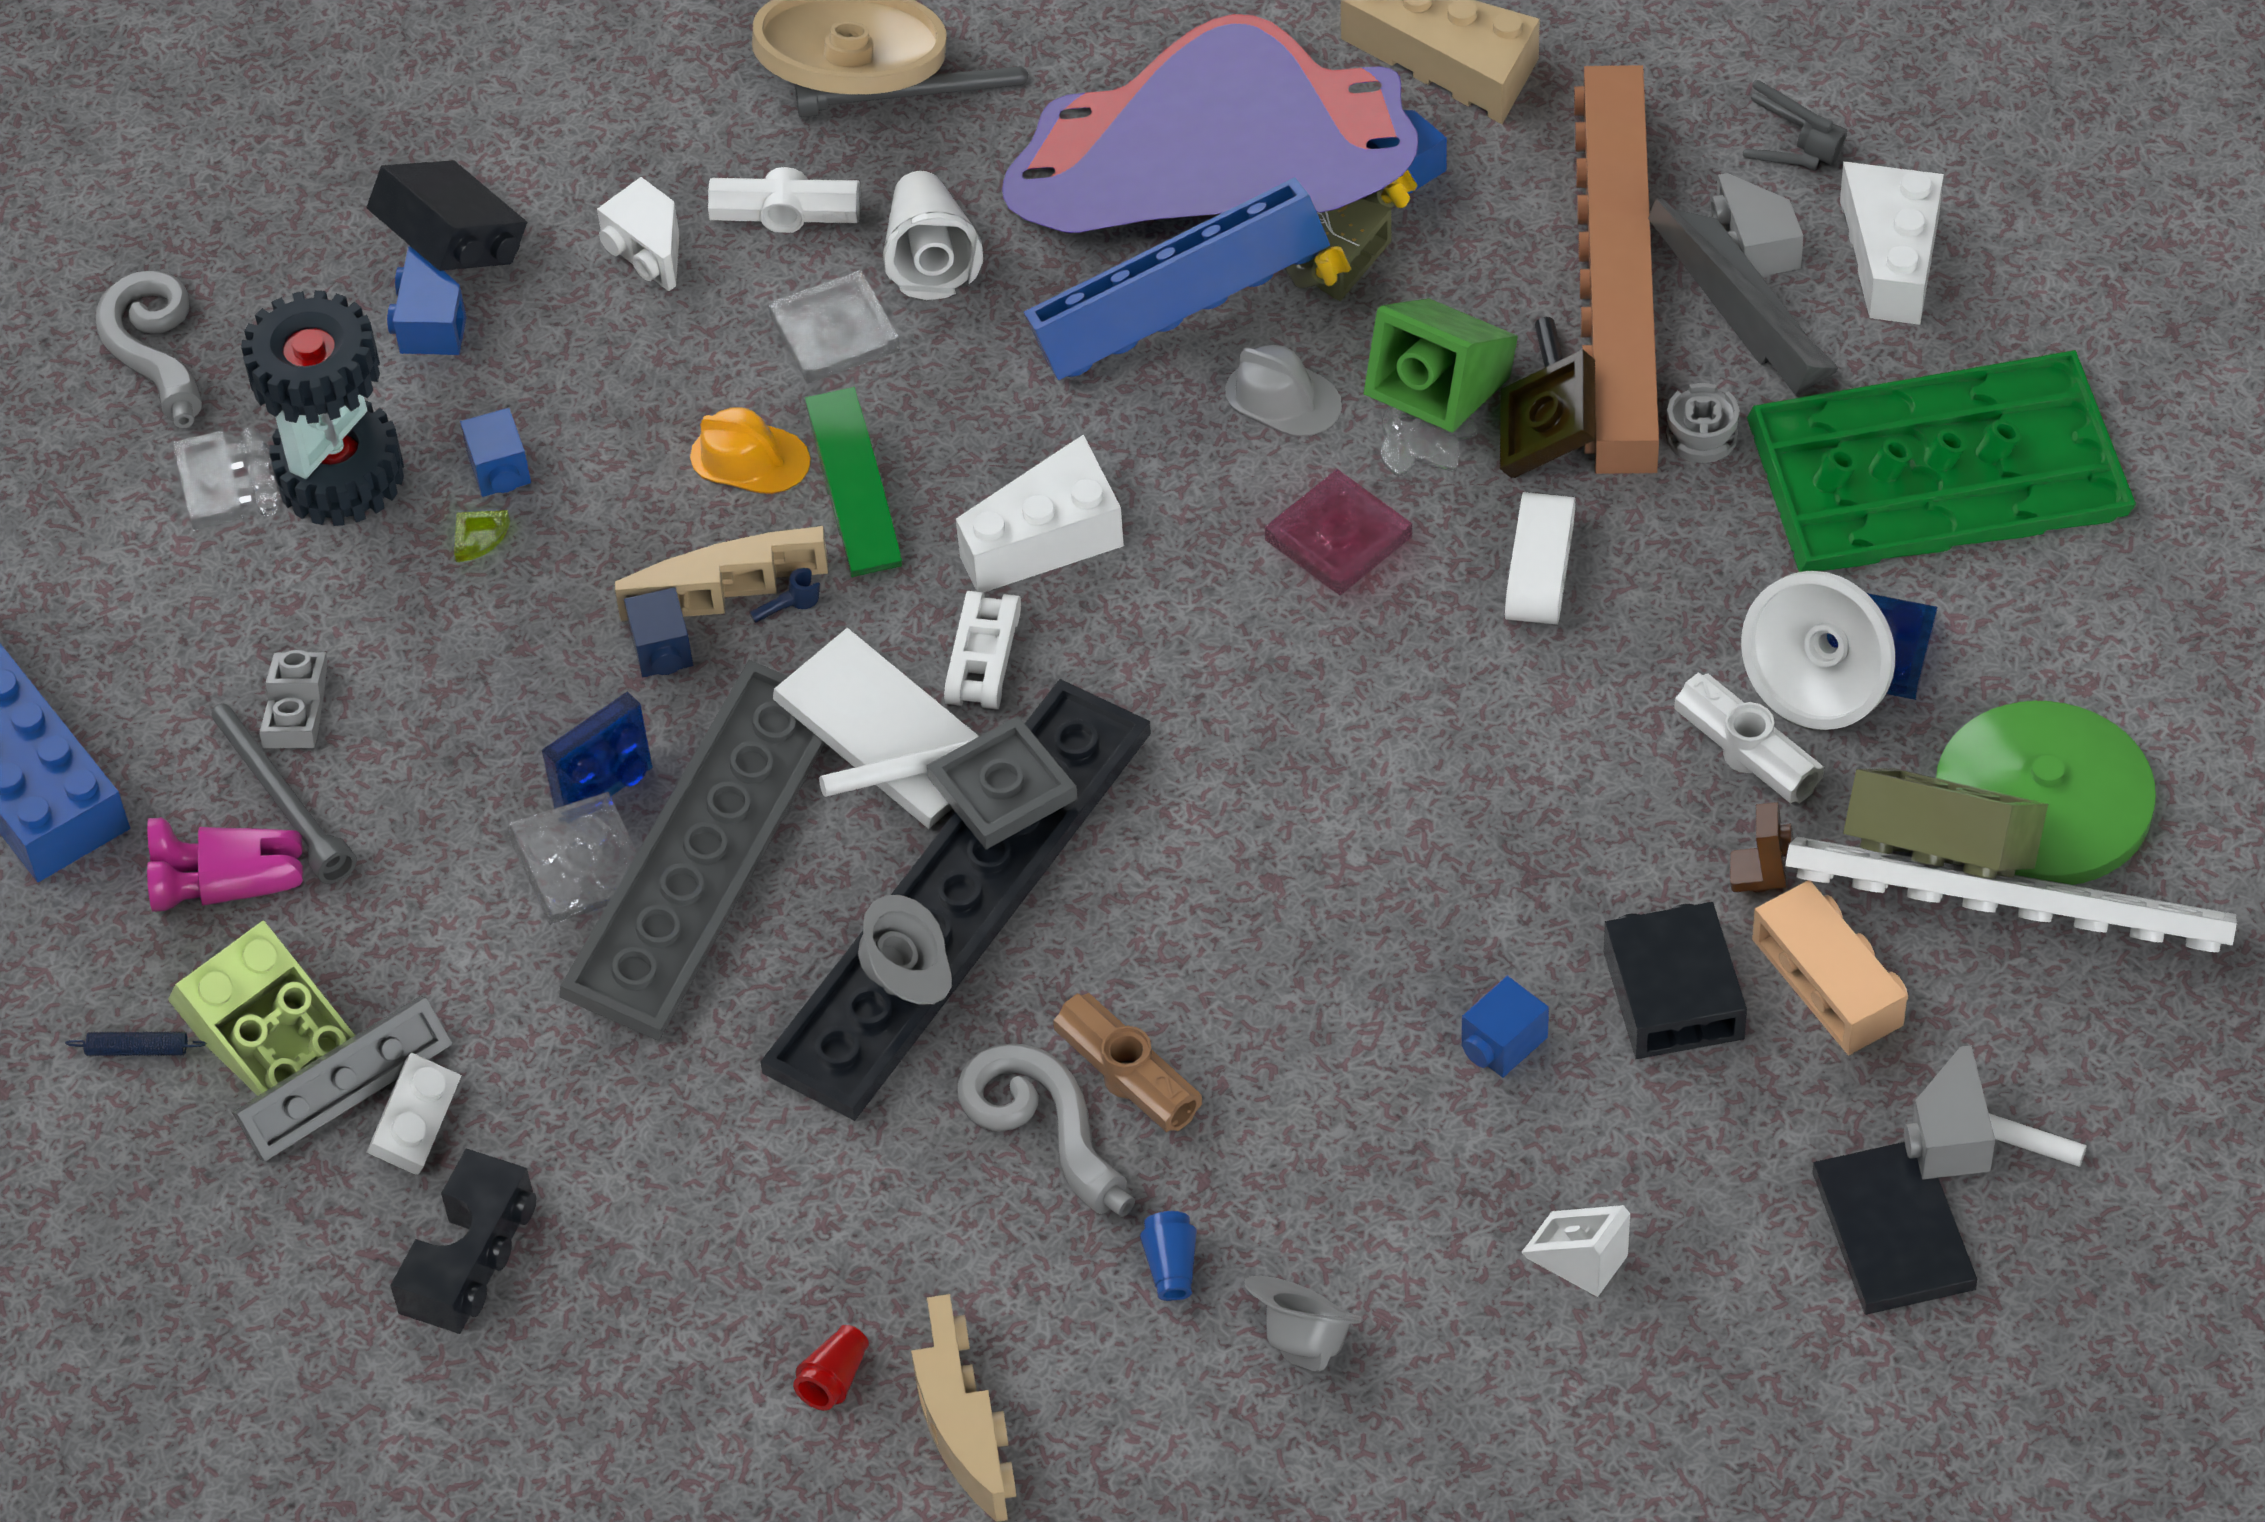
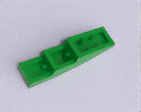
(853, 482)

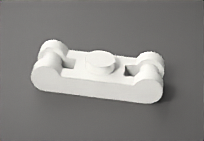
(982, 648)

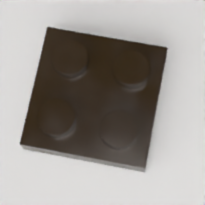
(1547, 414)

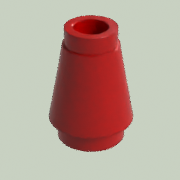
(831, 1369)

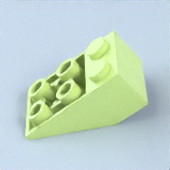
(259, 1010)

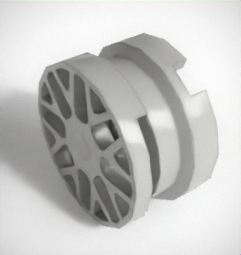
(1702, 423)

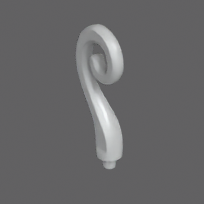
(175, 383)
(1085, 1171)

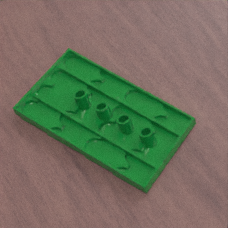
(1942, 438)

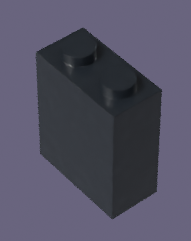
(446, 215)
(1674, 980)

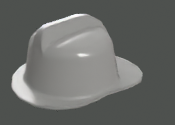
(1282, 392)
(905, 950)
(1301, 1321)

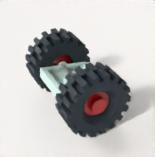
(312, 372)

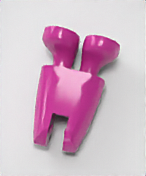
(228, 862)

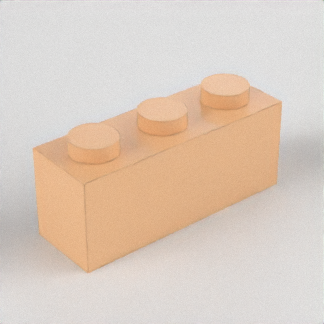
(1830, 966)

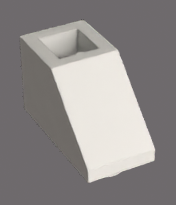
(644, 230)

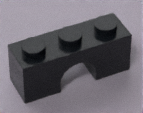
(450, 1281)

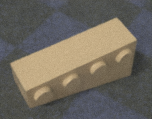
(1458, 44)

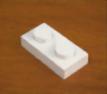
(414, 1113)

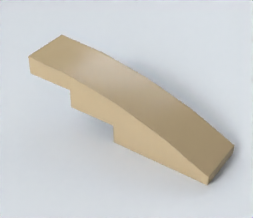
(729, 570)

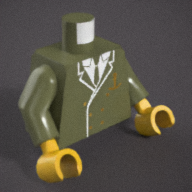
(1356, 240)

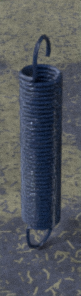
(135, 1043)

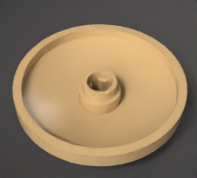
(849, 43)

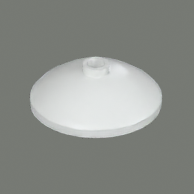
(1798, 668)

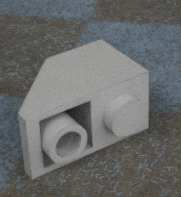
(1759, 224)

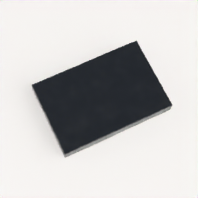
(1893, 1229)

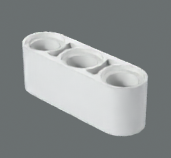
(1540, 558)

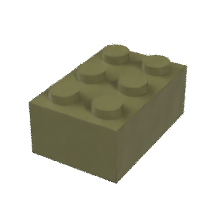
(1944, 822)

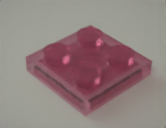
(1338, 532)

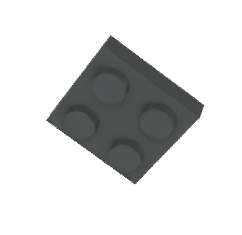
(1002, 782)

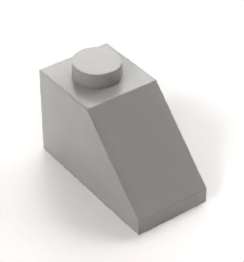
(1952, 1122)

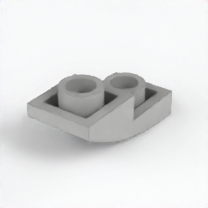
(294, 699)

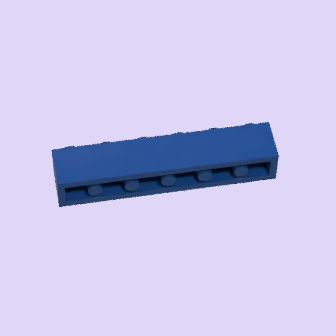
(1177, 279)

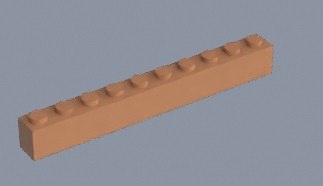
(1618, 266)

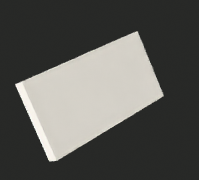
(871, 716)

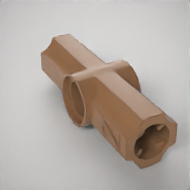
(1146, 1081)

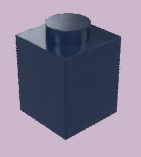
(658, 632)

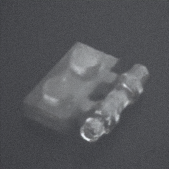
(209, 480)

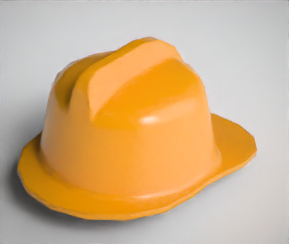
(747, 453)

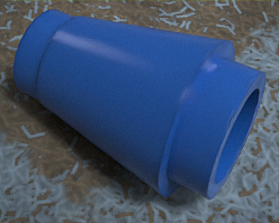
(1170, 1252)

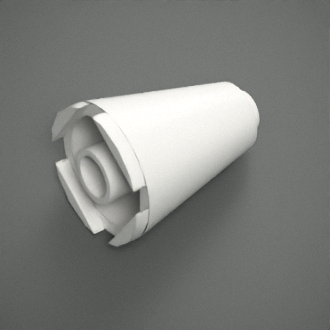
(929, 239)

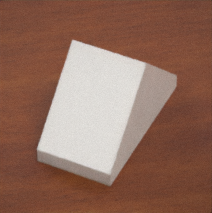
(1582, 1245)

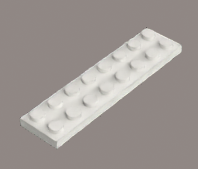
(2035, 897)

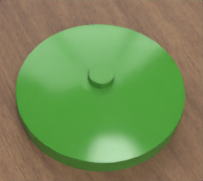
(2077, 764)

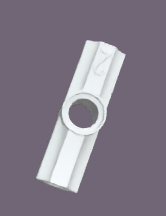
(784, 200)
(1749, 738)

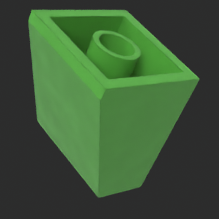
(1436, 361)

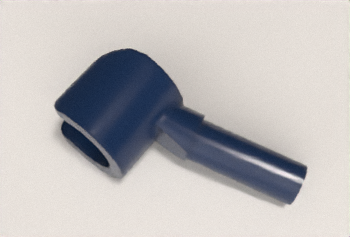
(799, 596)

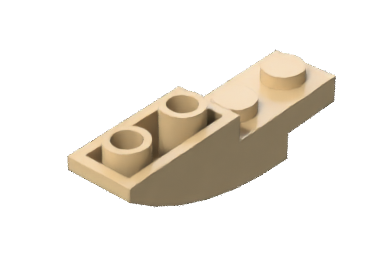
(960, 1416)

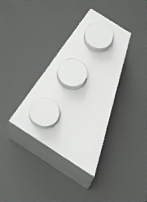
(1893, 235)
(1041, 520)

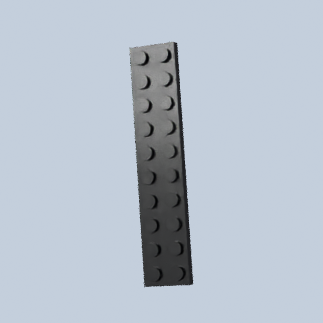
(856, 1032)

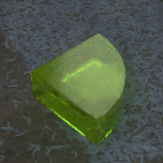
(478, 530)

